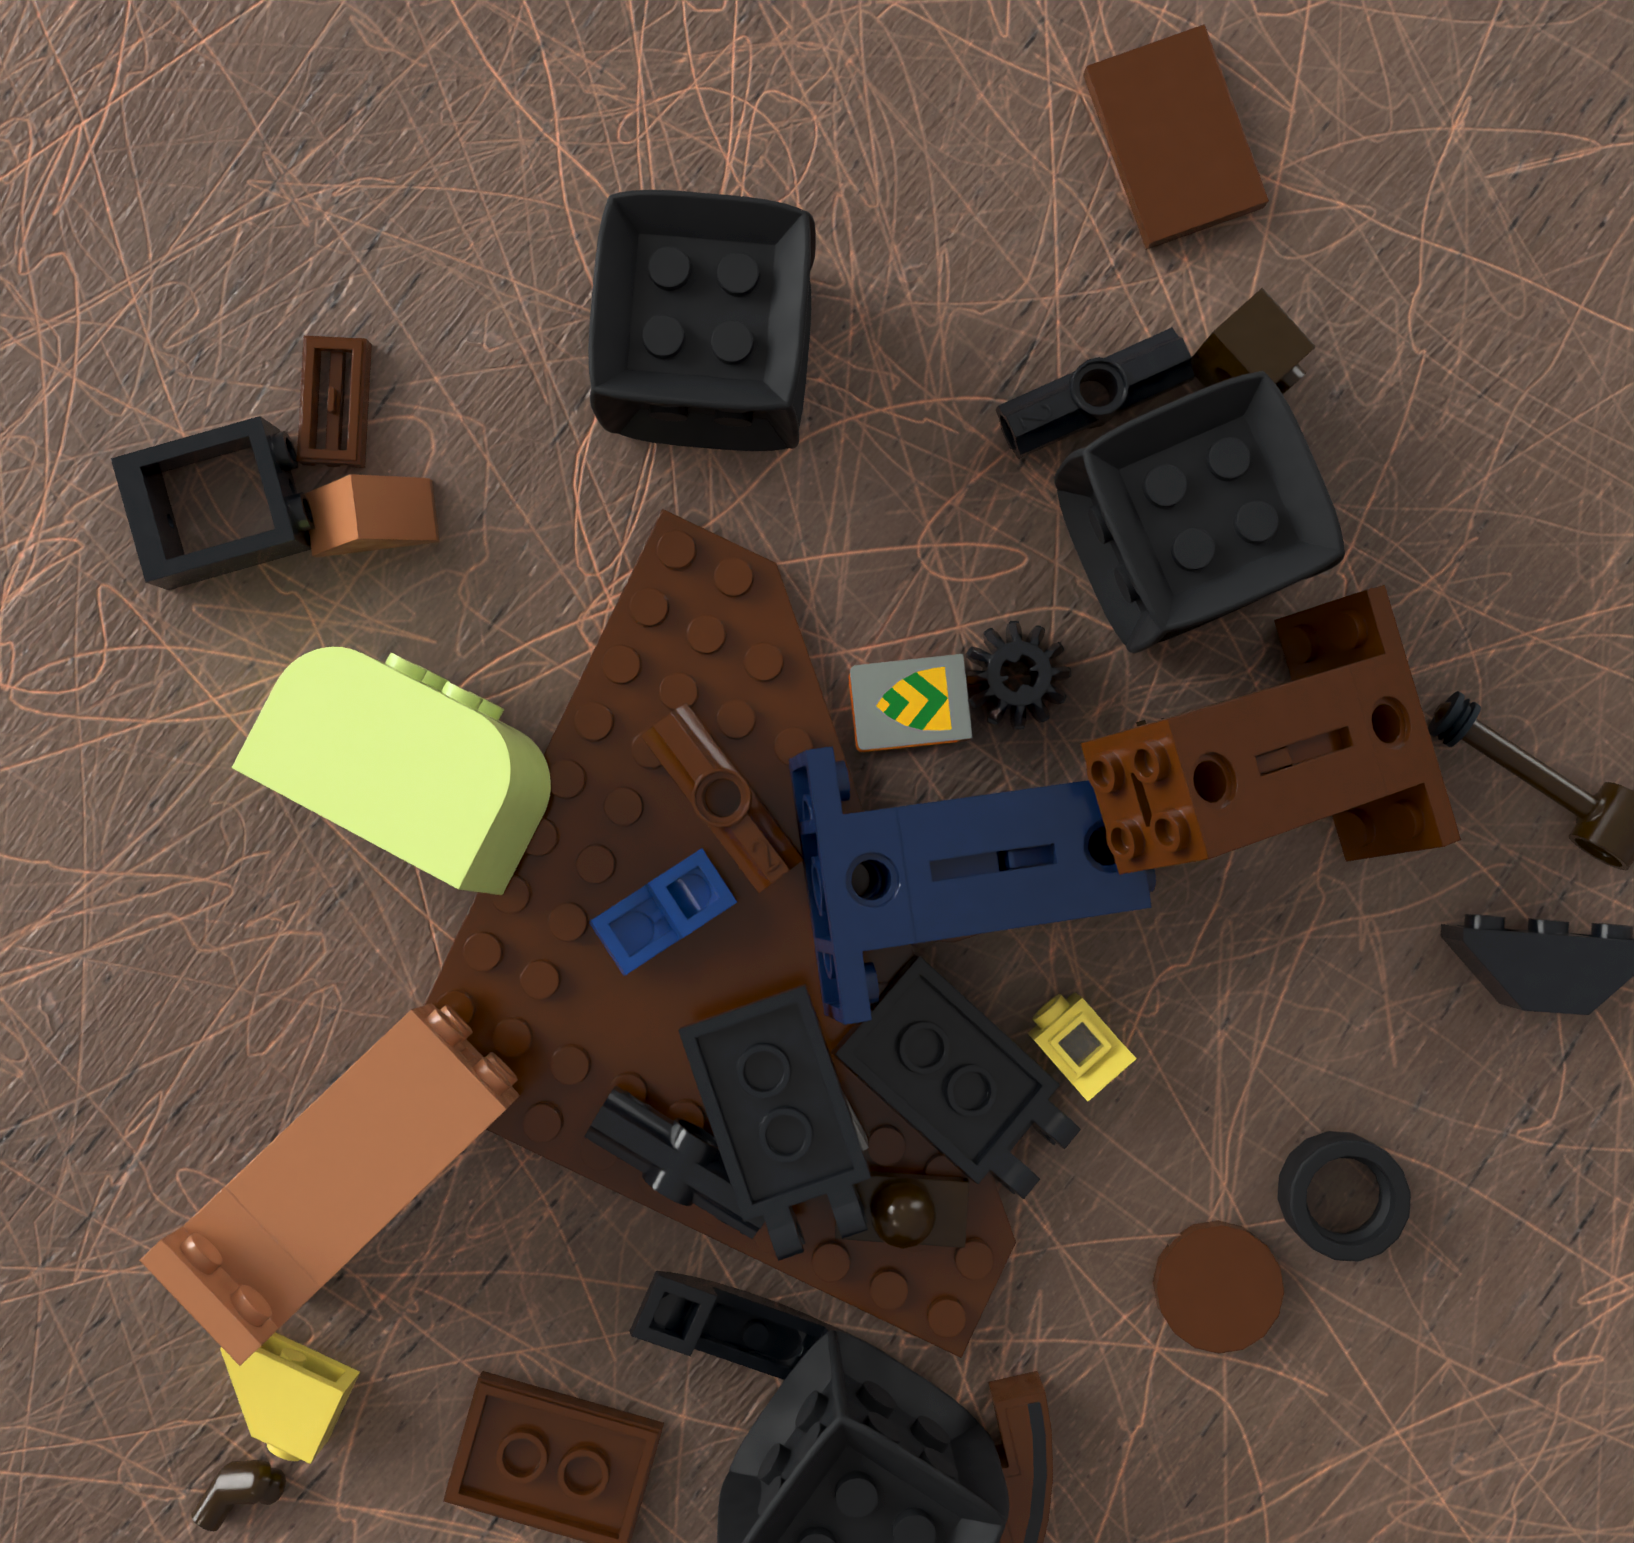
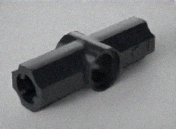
(1128, 376)
(673, 1155)

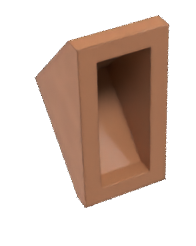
(372, 514)

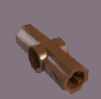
(694, 764)

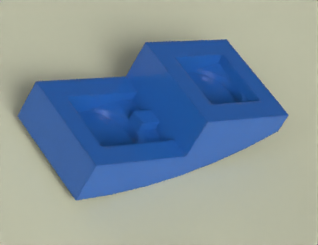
(663, 912)

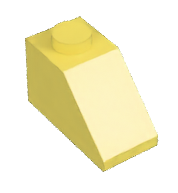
(291, 1396)

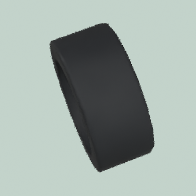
(1388, 1217)

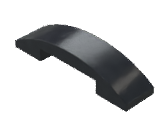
(726, 1323)

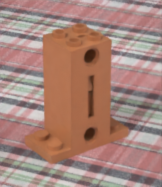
(332, 1179)

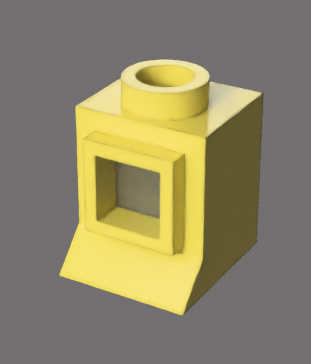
(1079, 1044)

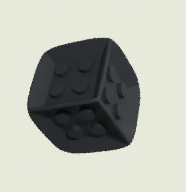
(701, 319)
(1198, 510)
(862, 1457)

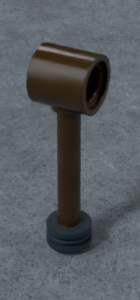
(1602, 819)

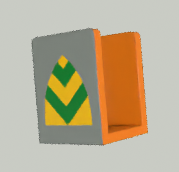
(910, 703)

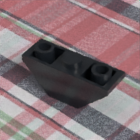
(1545, 964)

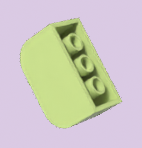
(402, 764)

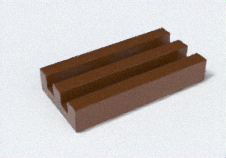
(358, 406)

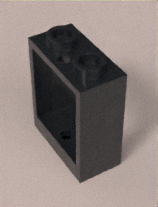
(153, 520)

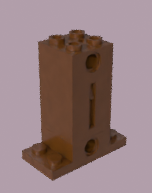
(1325, 744)

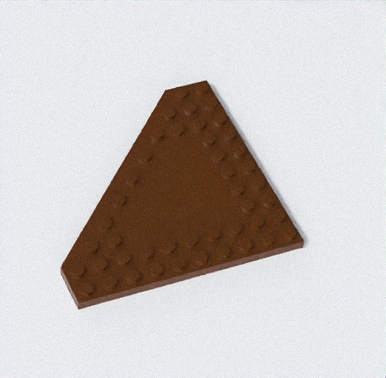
(546, 997)

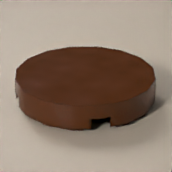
(1218, 1287)

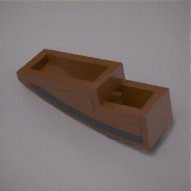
(1024, 1454)

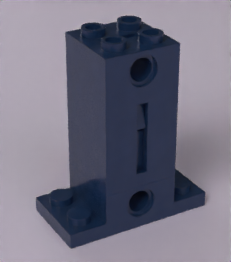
(945, 871)

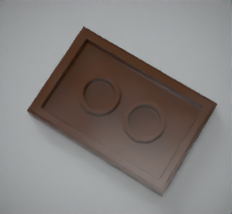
(1175, 136)
(553, 1461)

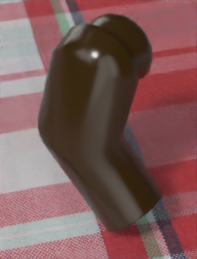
(238, 1484)

